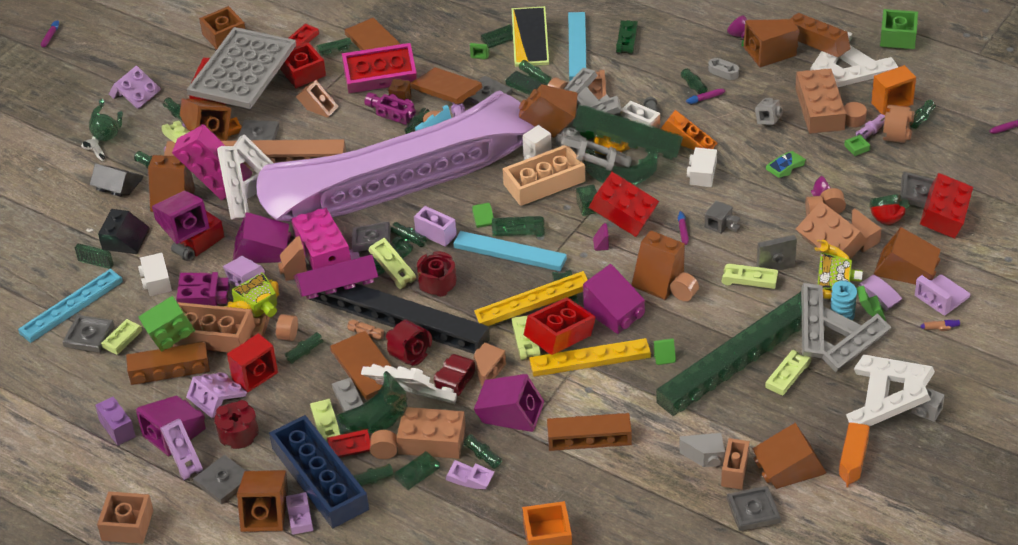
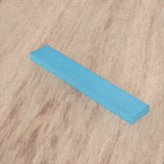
(577, 43)
(510, 251)
(70, 305)

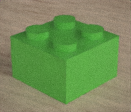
(899, 29)
(166, 323)

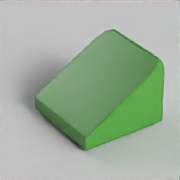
(479, 51)
(482, 214)
(664, 351)

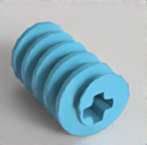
(844, 299)

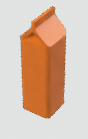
(853, 452)

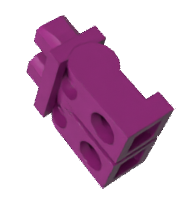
(202, 289)

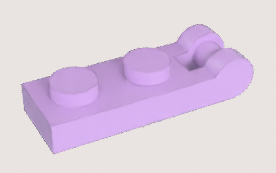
(181, 448)

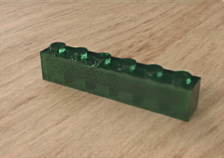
(627, 130)

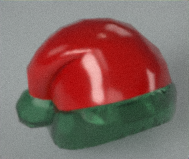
(888, 208)

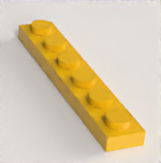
(531, 299)
(590, 357)

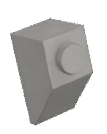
(703, 449)

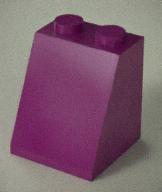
(181, 216)
(261, 239)
(612, 299)
(509, 403)
(162, 412)

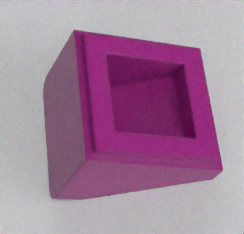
(601, 238)

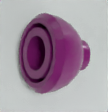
(737, 27)
(819, 186)

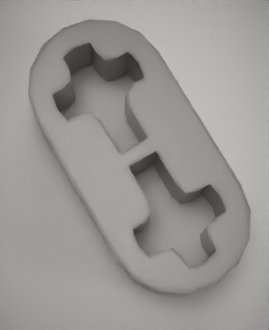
(723, 69)

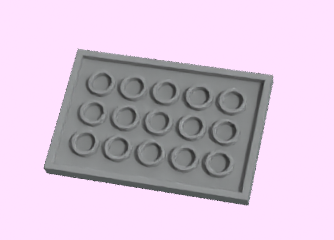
(241, 67)

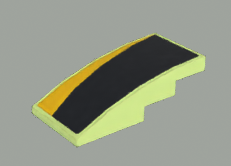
(530, 35)

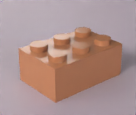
(828, 225)
(431, 431)

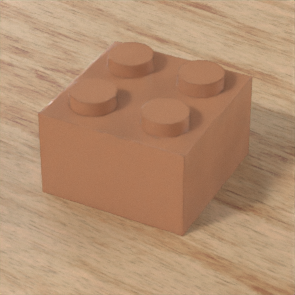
(125, 517)

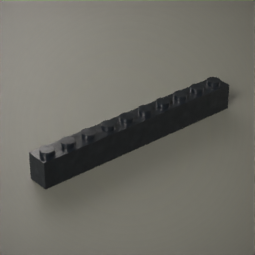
(392, 310)

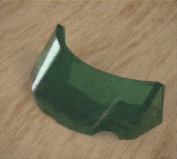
(633, 174)
(378, 412)

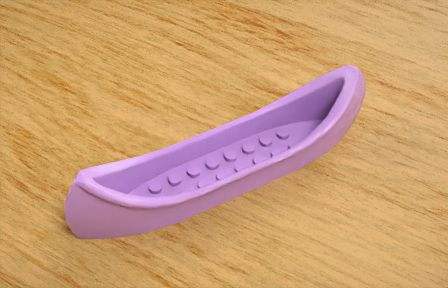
(396, 165)

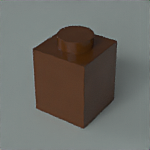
(401, 89)

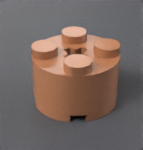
(898, 123)

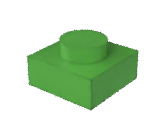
(857, 145)

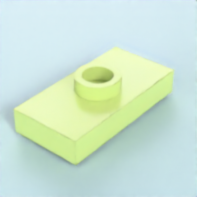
(121, 336)

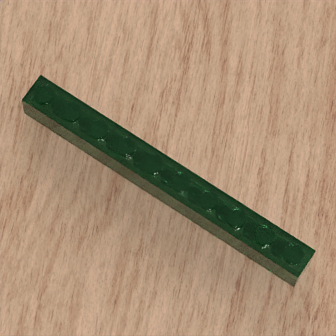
(731, 357)

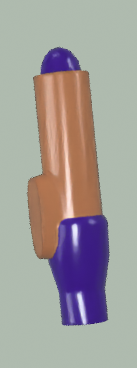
(941, 325)

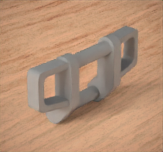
(611, 153)

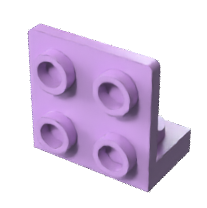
(135, 87)
(940, 293)
(210, 391)

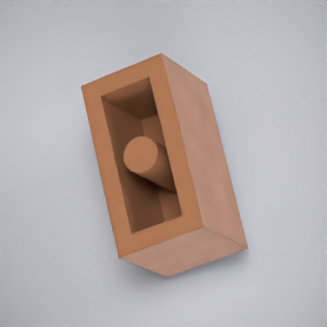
(735, 463)

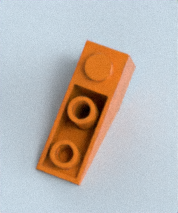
(692, 134)

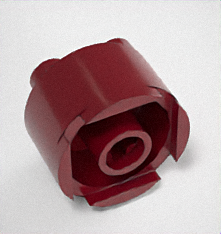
(436, 273)
(408, 342)
(236, 424)

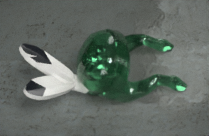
(100, 123)

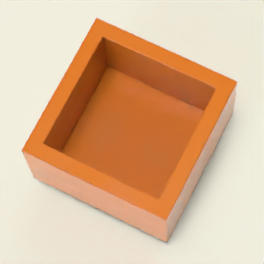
(893, 88)
(547, 524)

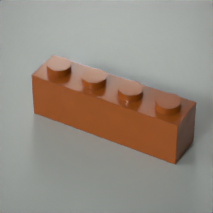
(821, 35)
(168, 364)
(589, 431)

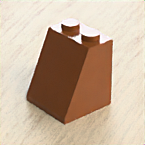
(770, 40)
(549, 108)
(207, 112)
(167, 178)
(907, 258)
(658, 264)
(787, 458)
(262, 500)

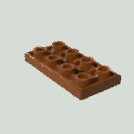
(370, 35)
(446, 85)
(353, 355)

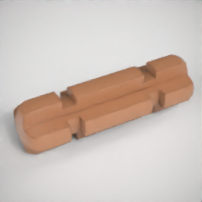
(354, 325)

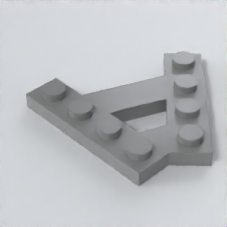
(585, 96)
(857, 336)

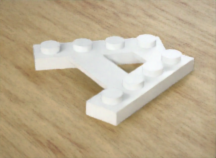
(862, 67)
(236, 189)
(882, 371)
(411, 381)

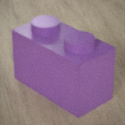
(115, 421)

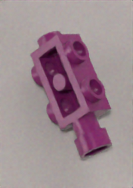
(391, 107)

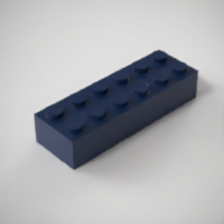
(319, 471)

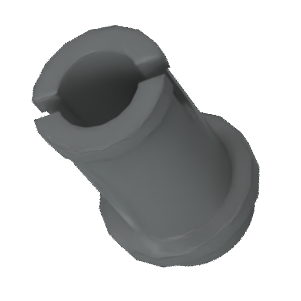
(651, 103)
(185, 252)

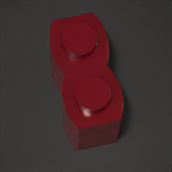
(455, 373)

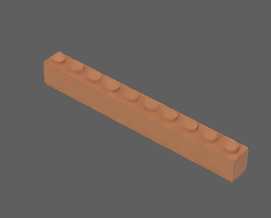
(288, 150)

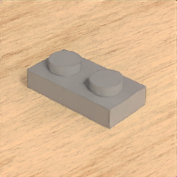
(347, 394)

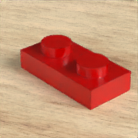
(304, 34)
(350, 443)

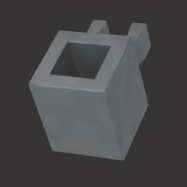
(720, 216)

